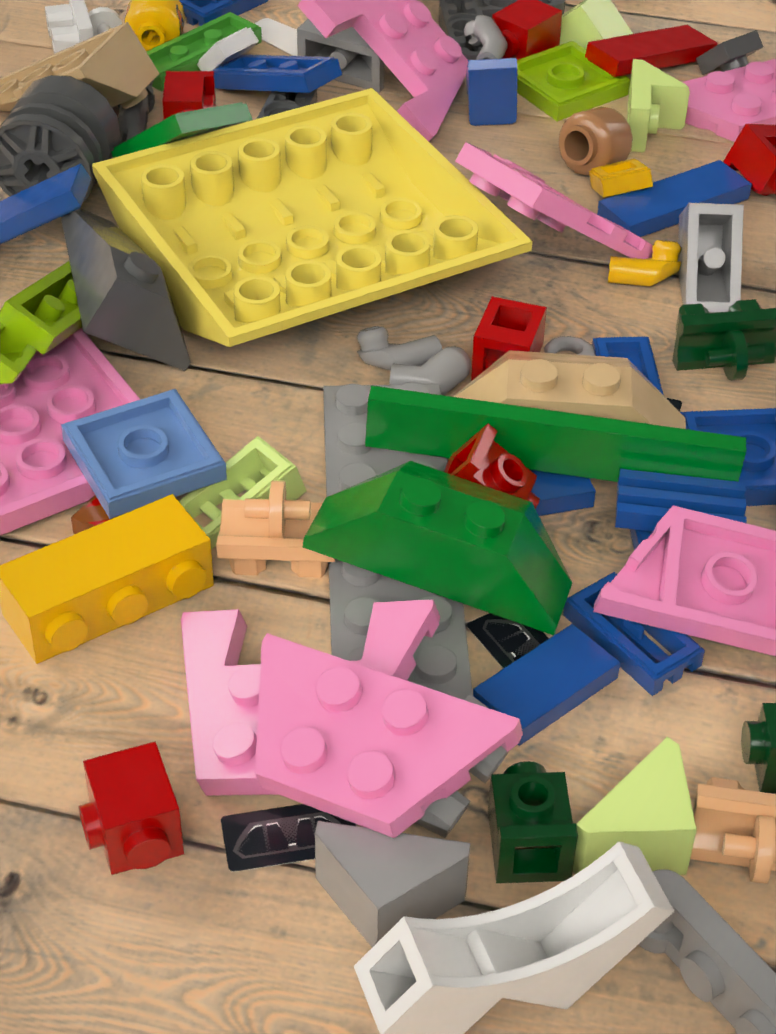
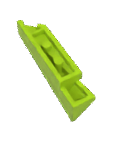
(37, 321)

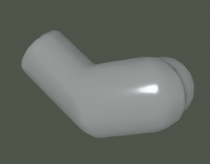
(486, 32)
(381, 354)
(445, 368)

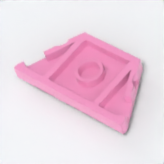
(733, 98)
(700, 581)
(365, 738)

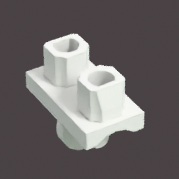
(73, 24)

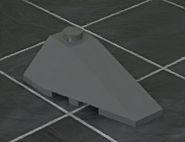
(122, 290)

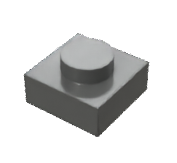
(730, 54)

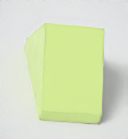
(591, 22)
(646, 811)

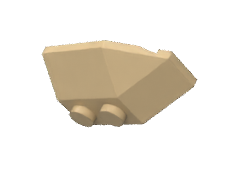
(574, 385)

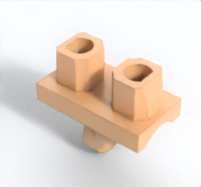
(269, 531)
(735, 827)

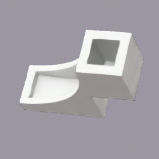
(538, 951)

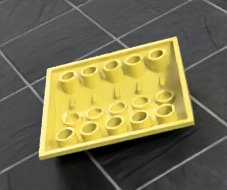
(301, 216)

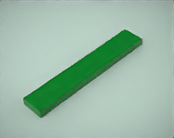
(548, 438)

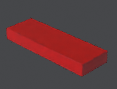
(657, 47)

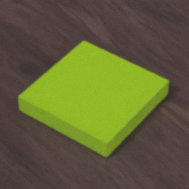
(565, 81)

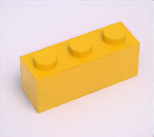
(105, 577)

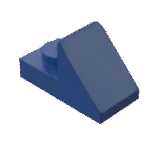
(492, 91)

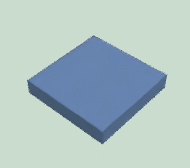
(143, 452)

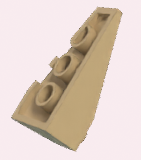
(108, 62)

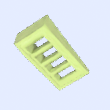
(247, 470)

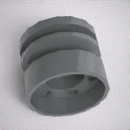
(54, 129)

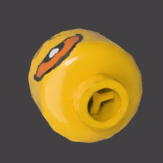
(155, 21)

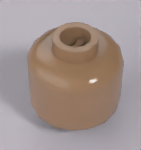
(594, 139)

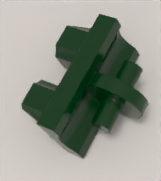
(725, 338)

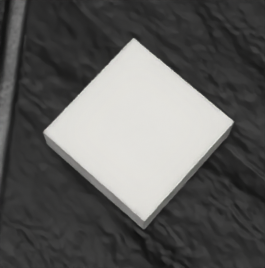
(228, 49)

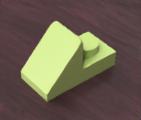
(654, 103)

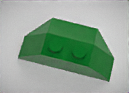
(447, 541)

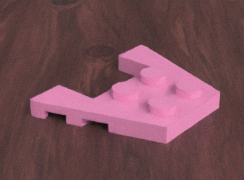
(408, 44)
(539, 201)
(226, 695)

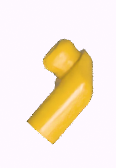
(646, 271)

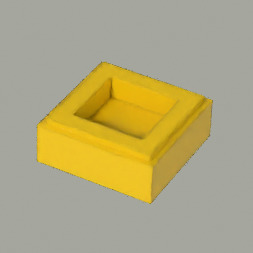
(620, 177)

